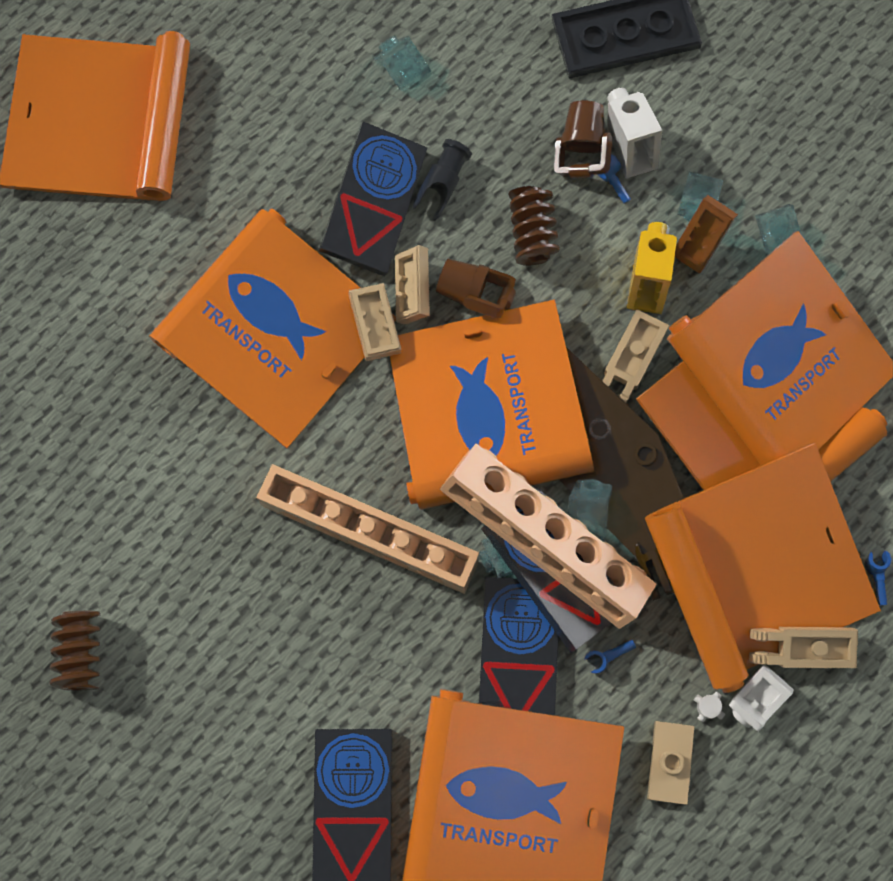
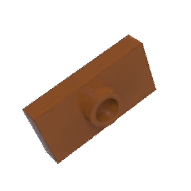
(704, 233)

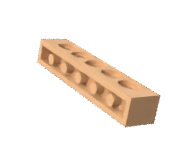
(368, 528)
(528, 535)

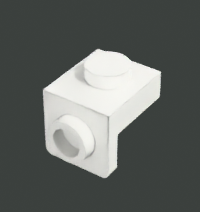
(760, 698)

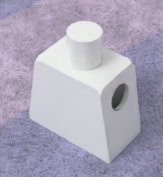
(631, 122)

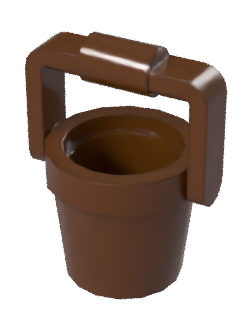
(584, 134)
(466, 284)

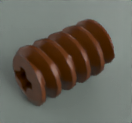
(532, 225)
(74, 650)

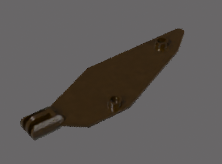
(630, 462)

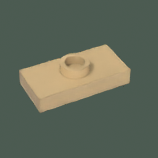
(412, 285)
(374, 322)
(670, 763)

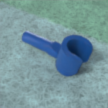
(610, 177)
(879, 575)
(610, 655)

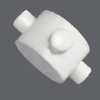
(709, 706)

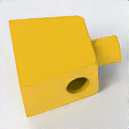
(652, 262)

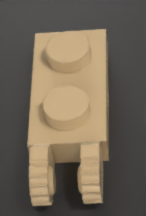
(635, 352)
(808, 647)

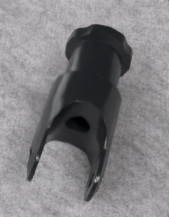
(444, 174)

